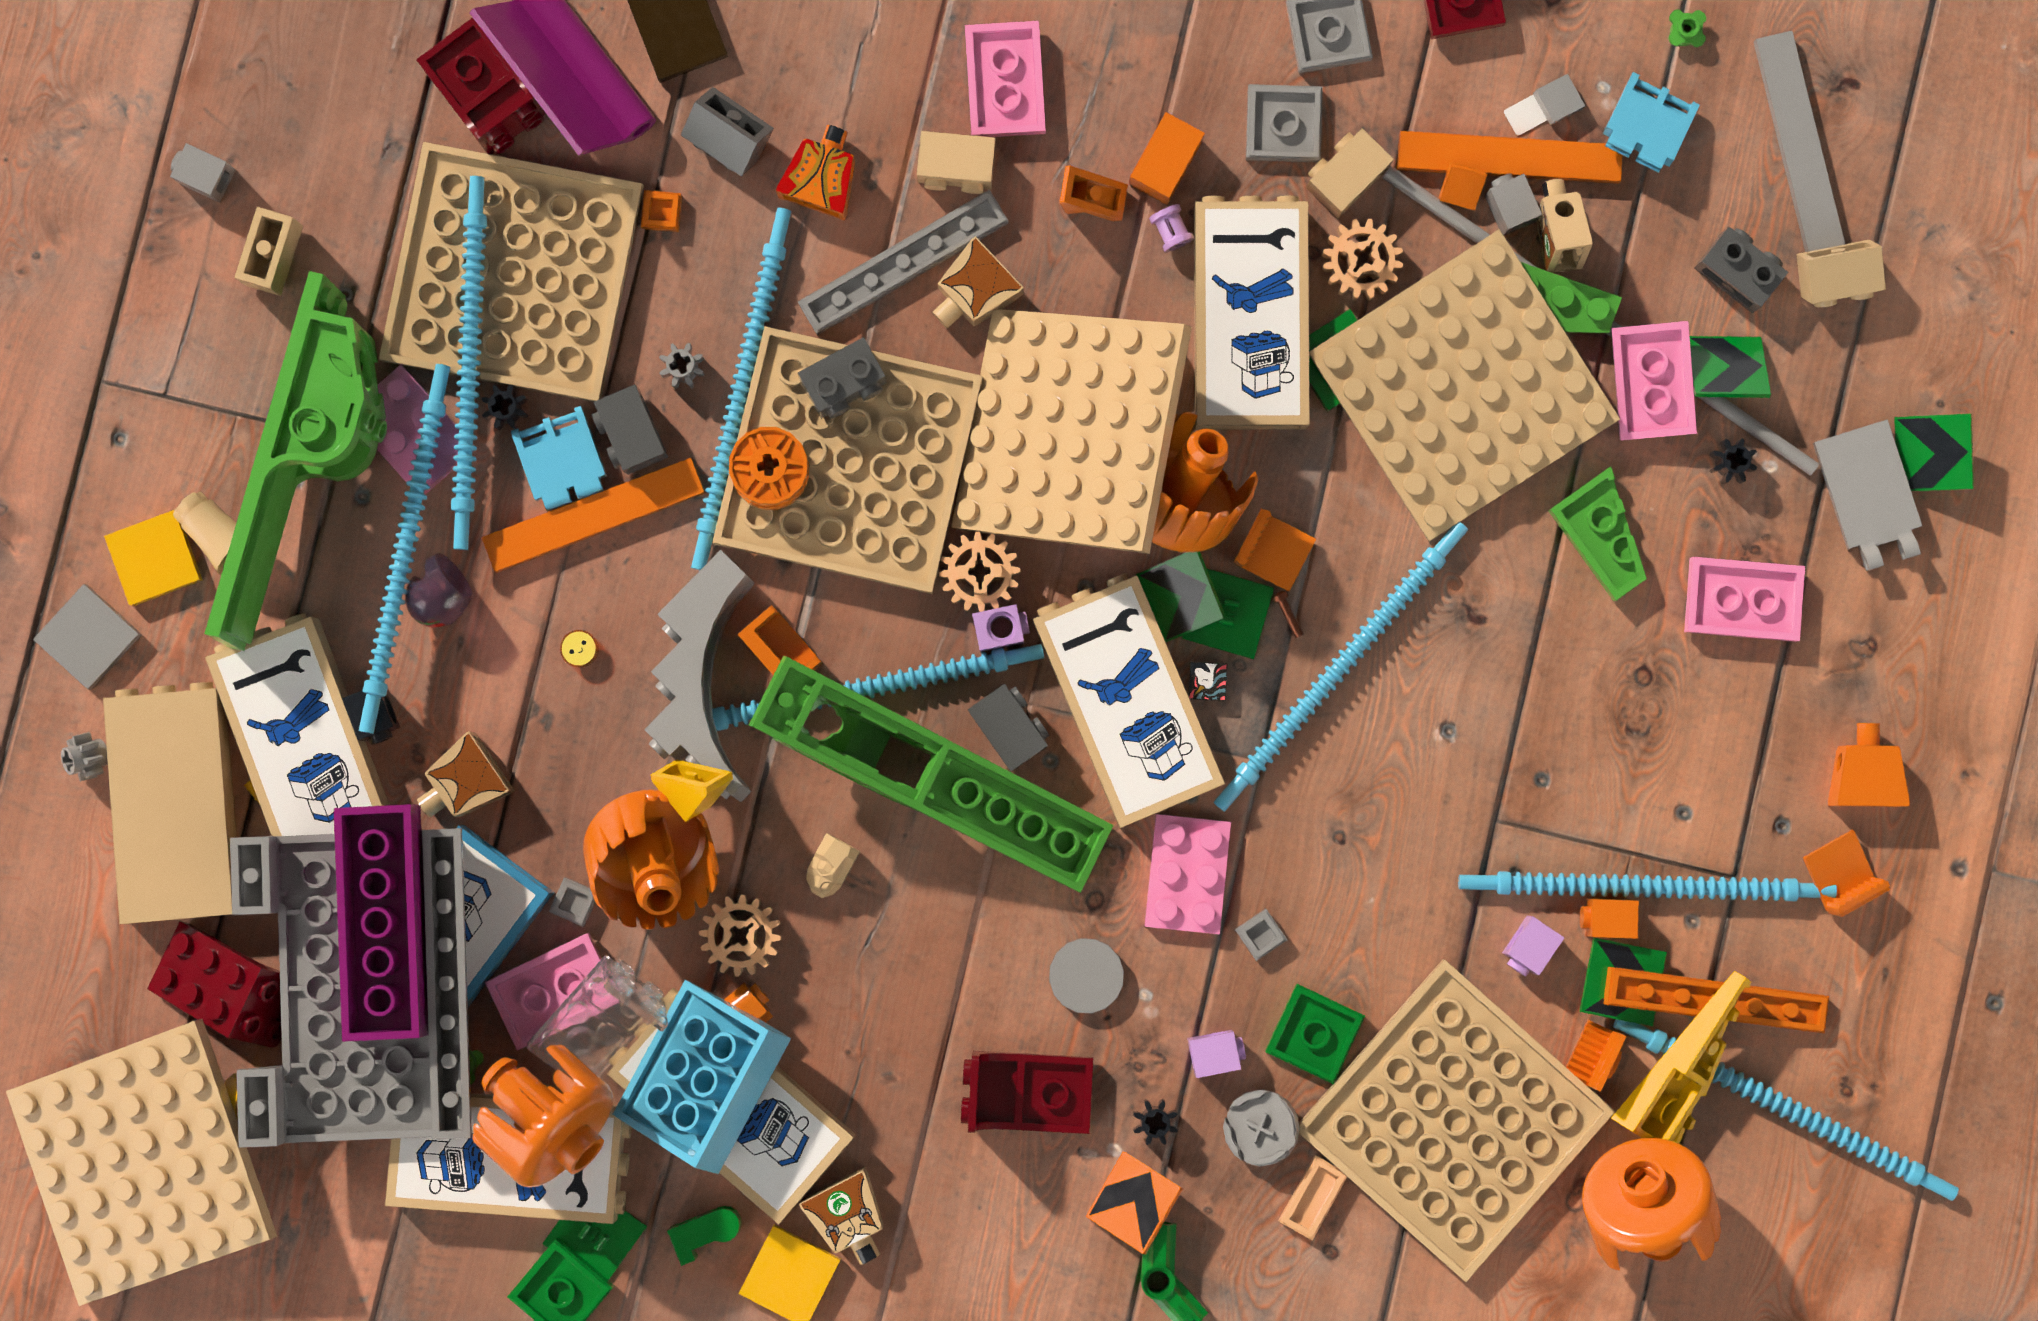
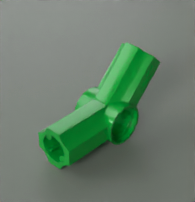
(1175, 1297)

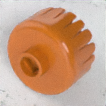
(1196, 498)
(649, 861)
(551, 1126)
(1650, 1200)

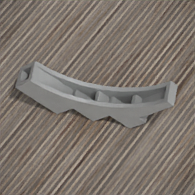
(696, 624)

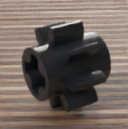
(495, 405)
(1742, 457)
(1159, 1132)

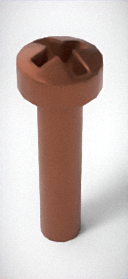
(1290, 618)

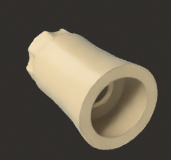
(207, 527)

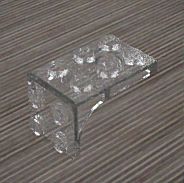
(601, 1016)

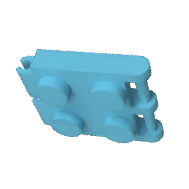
(1648, 124)
(560, 460)

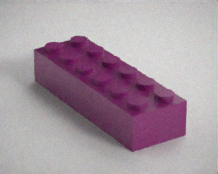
(381, 922)

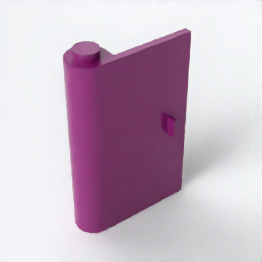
(566, 72)

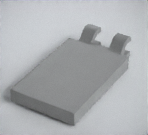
(1869, 491)

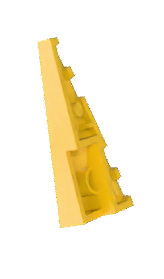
(1669, 1092)

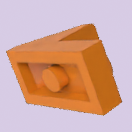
(1092, 194)

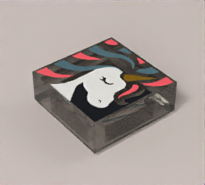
(1207, 681)

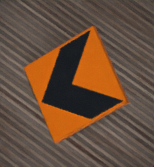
(1134, 1202)

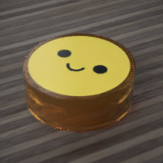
(579, 648)

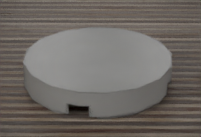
(1086, 975)
(1261, 1128)

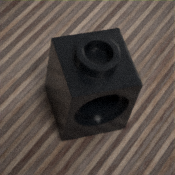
(385, 721)

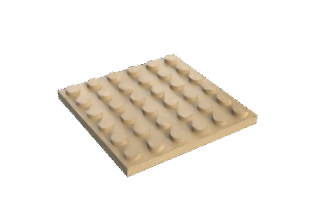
(550, 271)
(1463, 385)
(1072, 429)
(876, 473)
(1454, 1120)
(141, 1163)

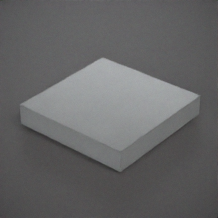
(1328, 33)
(1284, 123)
(87, 637)

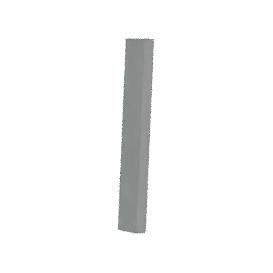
(1798, 141)
(902, 262)

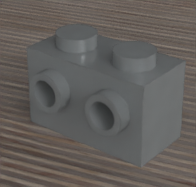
(726, 131)
(1742, 269)
(842, 379)
(630, 430)
(1008, 726)

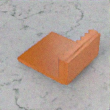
(1274, 550)
(1845, 866)
(1596, 1055)

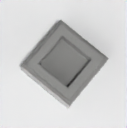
(1559, 99)
(573, 902)
(1260, 934)

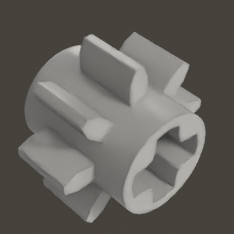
(692, 367)
(84, 756)

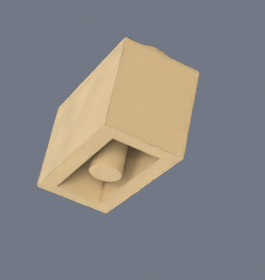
(956, 161)
(1349, 172)
(268, 251)
(1841, 272)

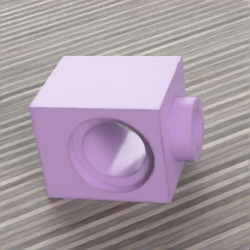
(987, 640)
(1532, 946)
(1216, 1053)

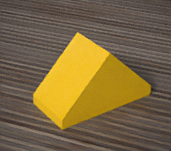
(691, 786)

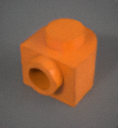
(751, 1000)

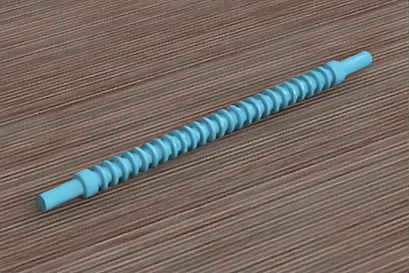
(474, 222)
(773, 253)
(1432, 559)
(998, 660)
(375, 686)
(1504, 883)
(1913, 1172)

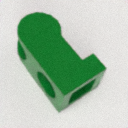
(714, 1225)

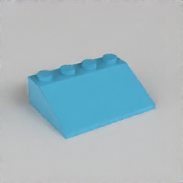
(701, 1078)

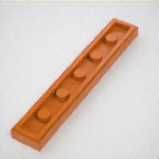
(1510, 155)
(593, 515)
(1690, 995)

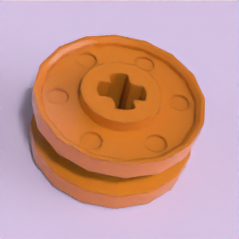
(750, 457)

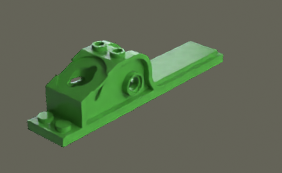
(318, 426)
(954, 786)

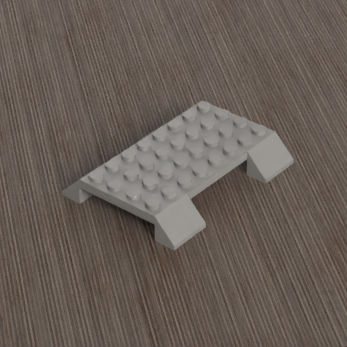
(352, 1086)

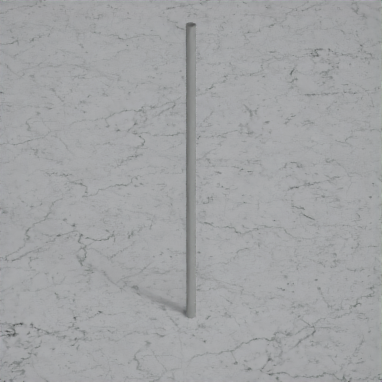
(1720, 404)

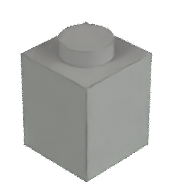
(201, 172)
(1512, 203)

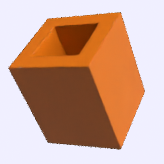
(1610, 918)

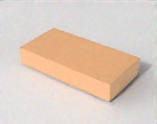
(1313, 1197)

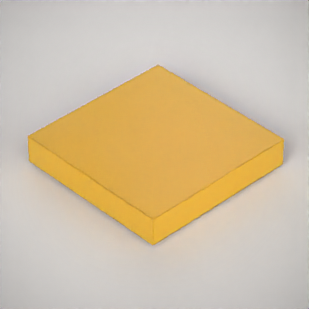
(153, 558)
(789, 1275)

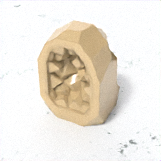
(830, 866)

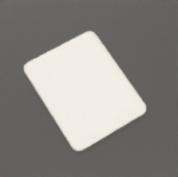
(1525, 115)

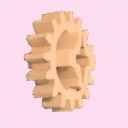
(1350, 251)
(961, 573)
(728, 922)

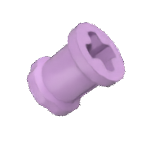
(1162, 220)

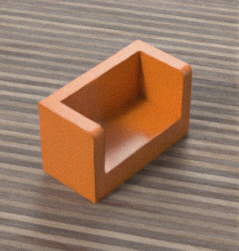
(1166, 158)
(772, 638)

